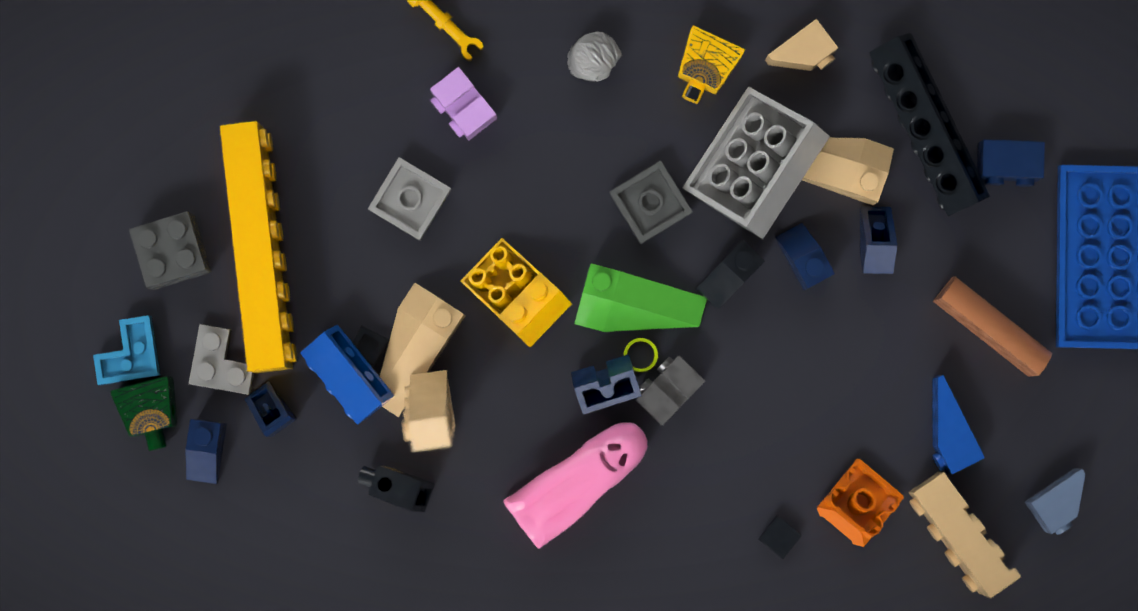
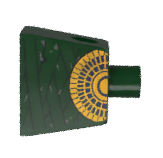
(148, 409)

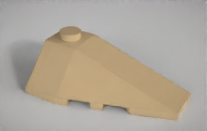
(852, 168)
(416, 341)

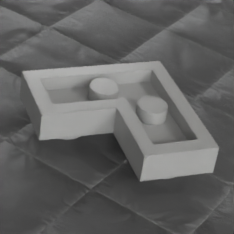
(210, 363)

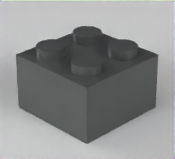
(170, 250)

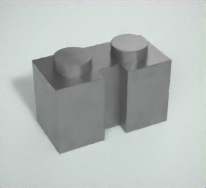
(669, 389)

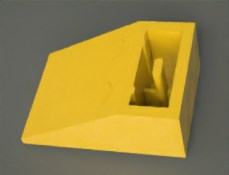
(516, 292)

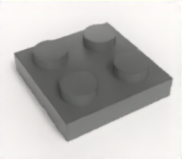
(650, 202)

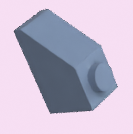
(1058, 502)

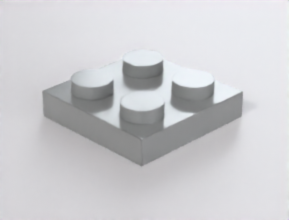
(409, 199)

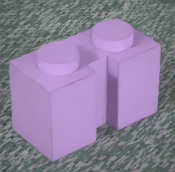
(463, 104)

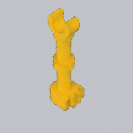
(444, 21)

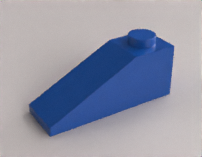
(952, 436)

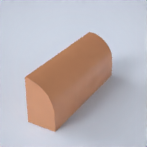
(993, 327)

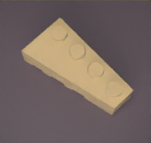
(428, 411)
(962, 536)

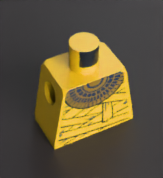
(707, 63)

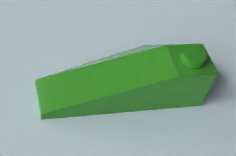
(628, 302)

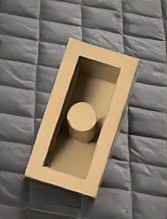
(805, 49)

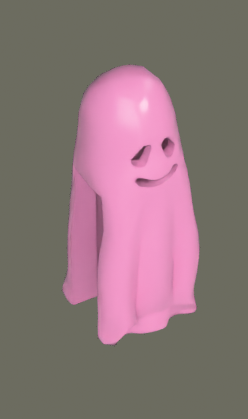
(571, 487)

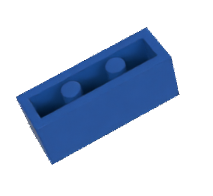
(346, 374)

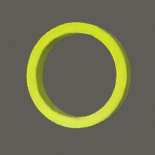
(654, 349)

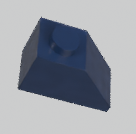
(877, 240)
(804, 256)
(204, 450)

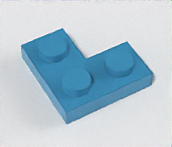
(136, 359)

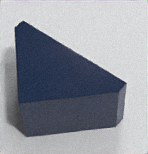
(269, 410)

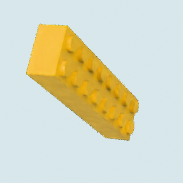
(257, 247)

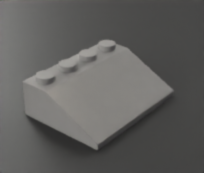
(756, 162)

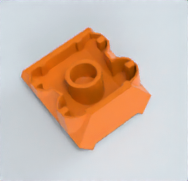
(860, 503)

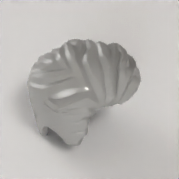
(593, 56)

